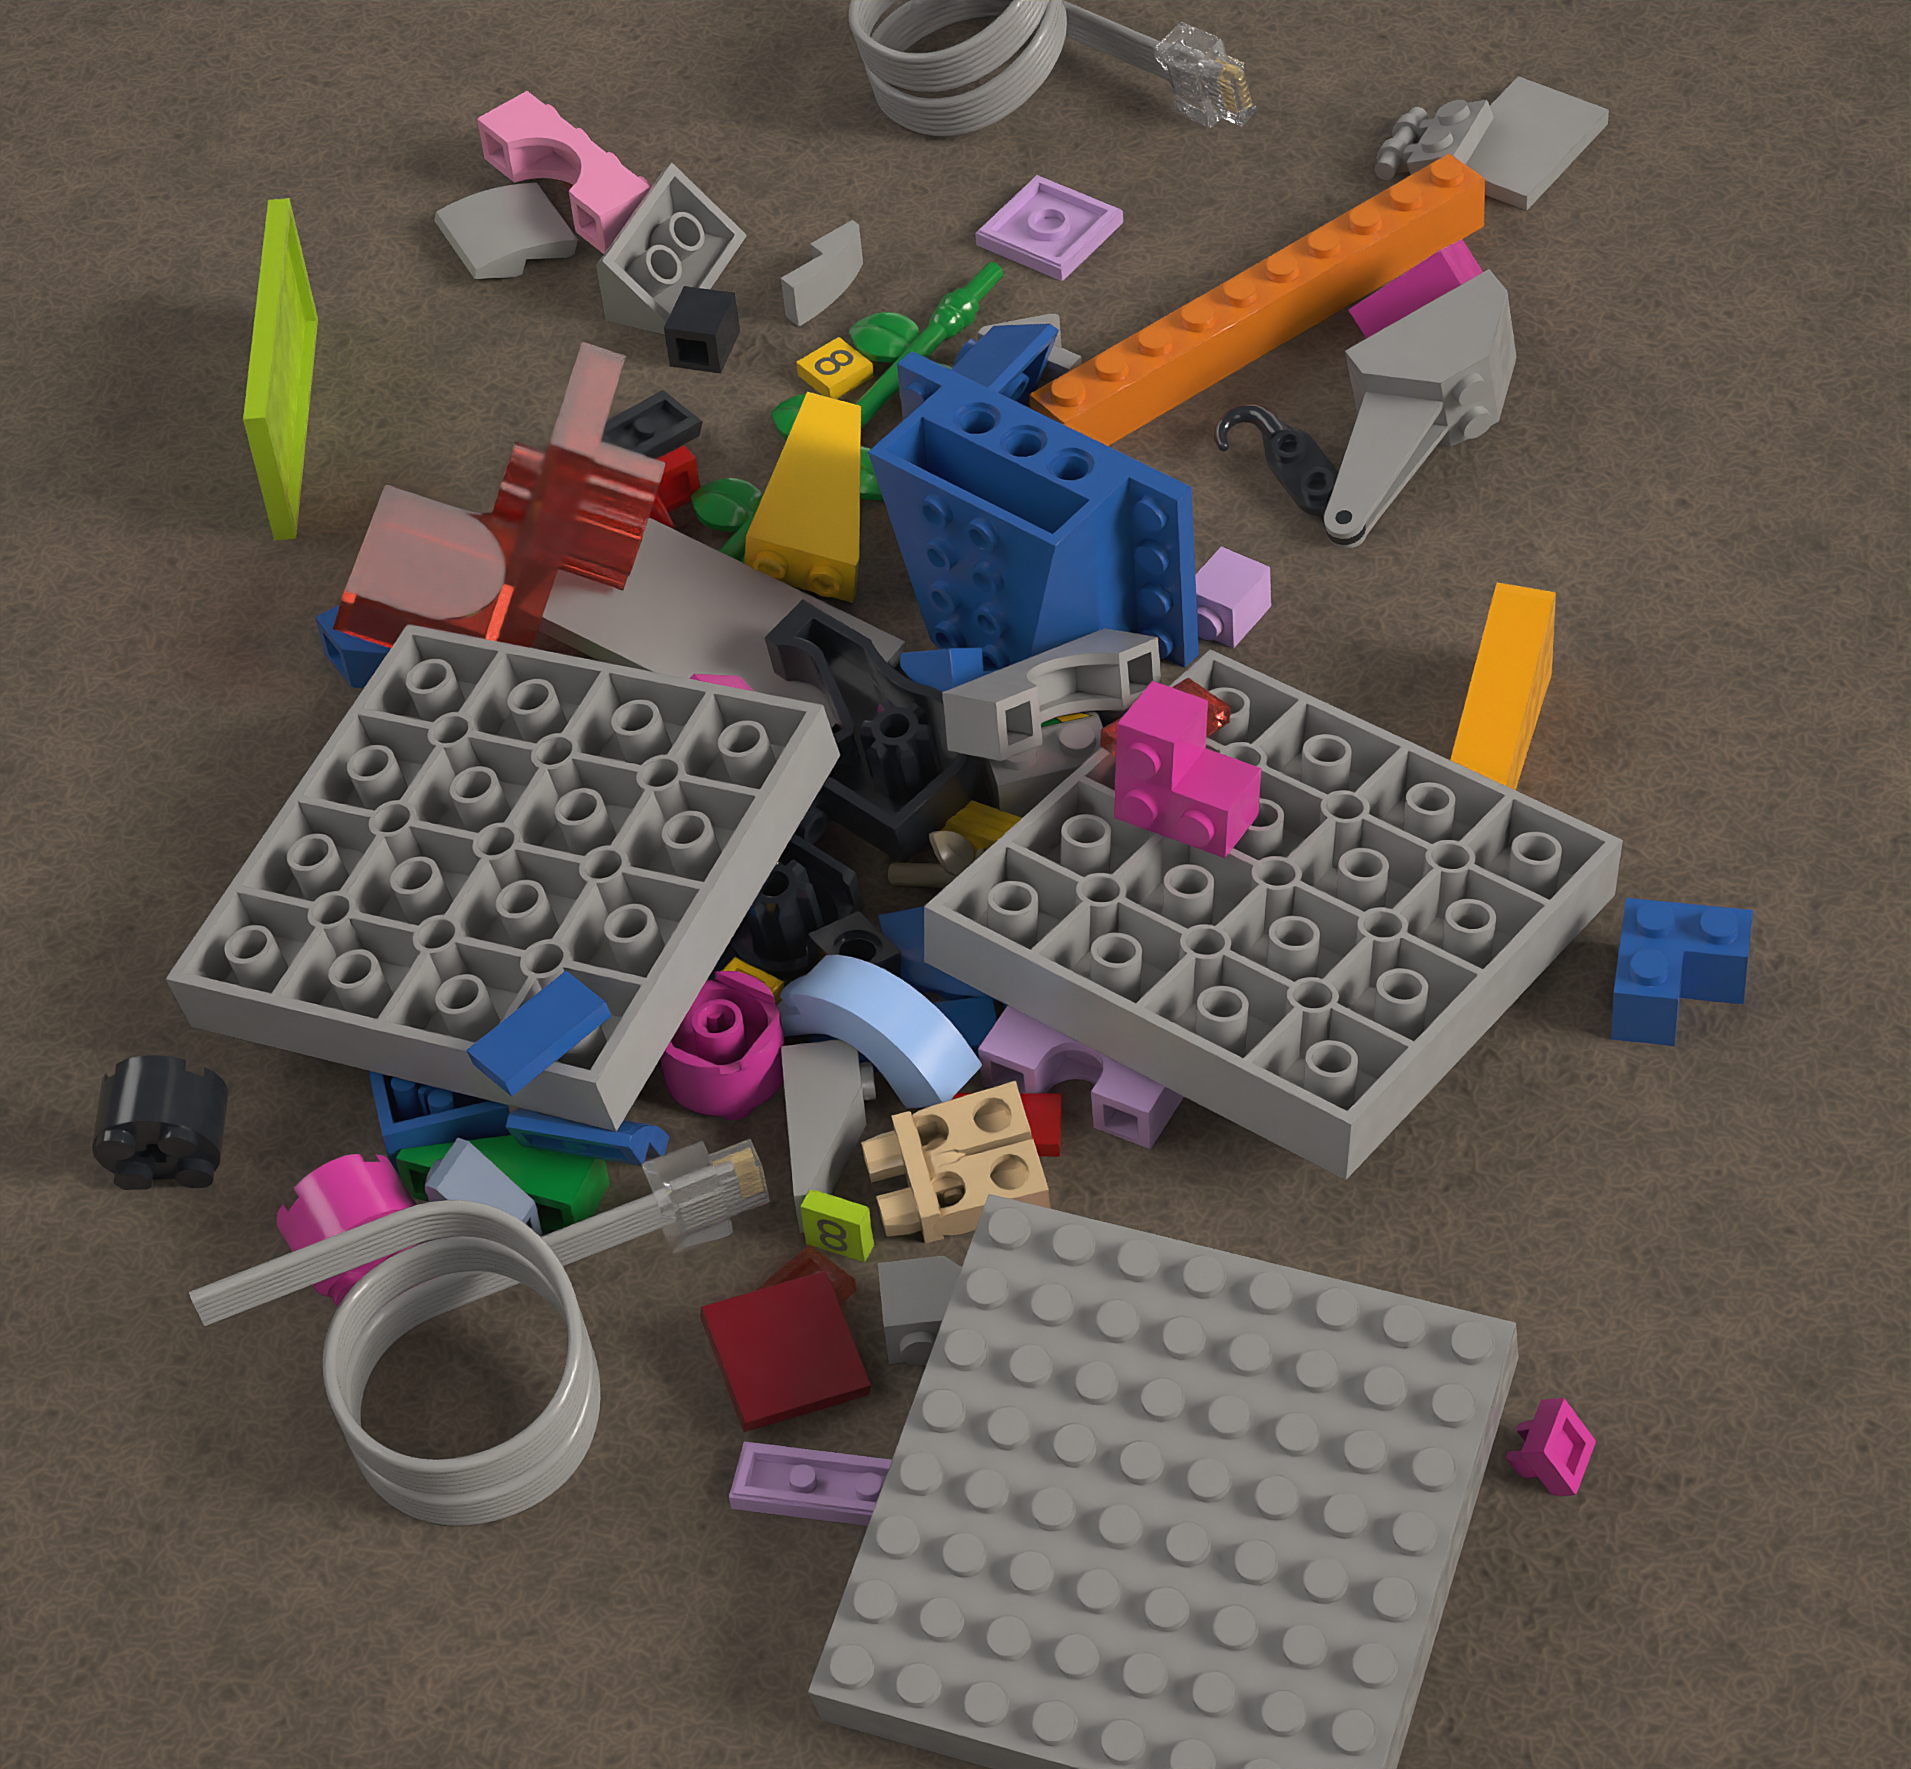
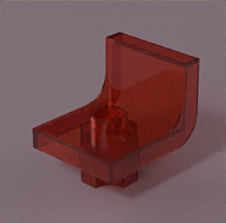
(493, 571)

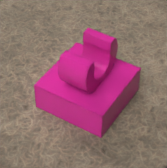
(1554, 1448)

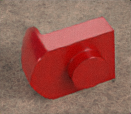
(677, 484)

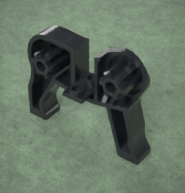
(886, 787)

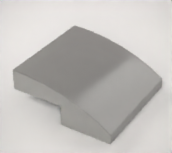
(504, 228)

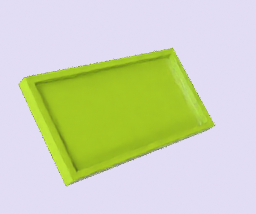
(281, 370)

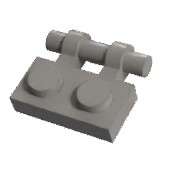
(1422, 140)

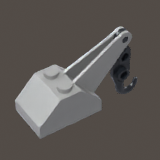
(1413, 387)

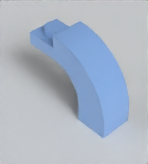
(886, 1022)

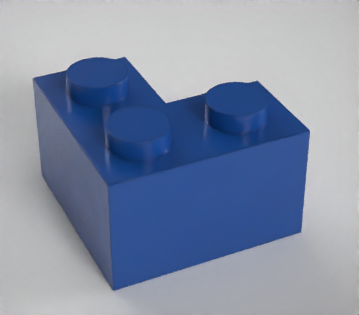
(1672, 955)
(428, 1115)

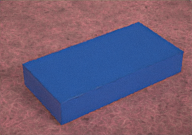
(538, 1033)

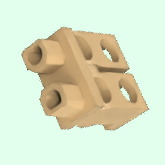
(954, 1160)

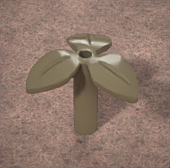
(953, 853)

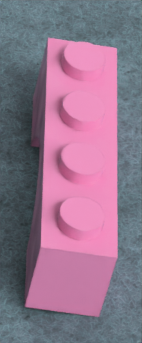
(534, 142)

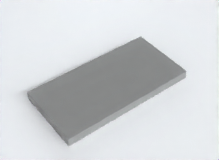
(690, 615)

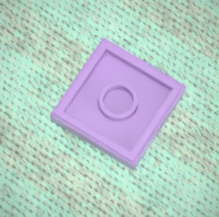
(1049, 227)

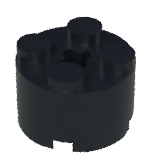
(160, 1123)

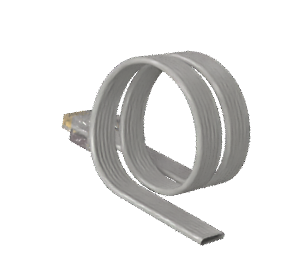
(1195, 63)
(479, 1257)

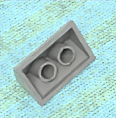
(666, 244)

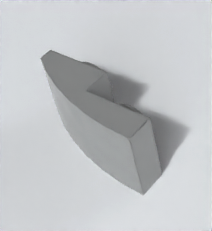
(823, 279)

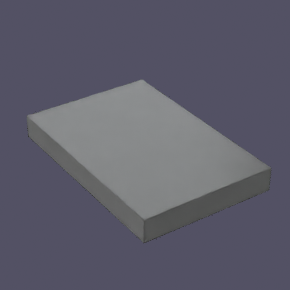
(1533, 140)

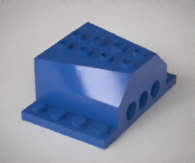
(1030, 526)

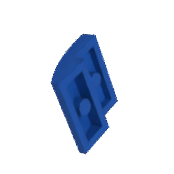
(628, 1145)

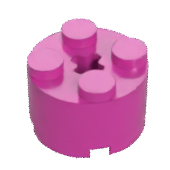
(726, 1048)
(339, 1199)

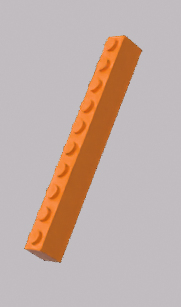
(1267, 304)

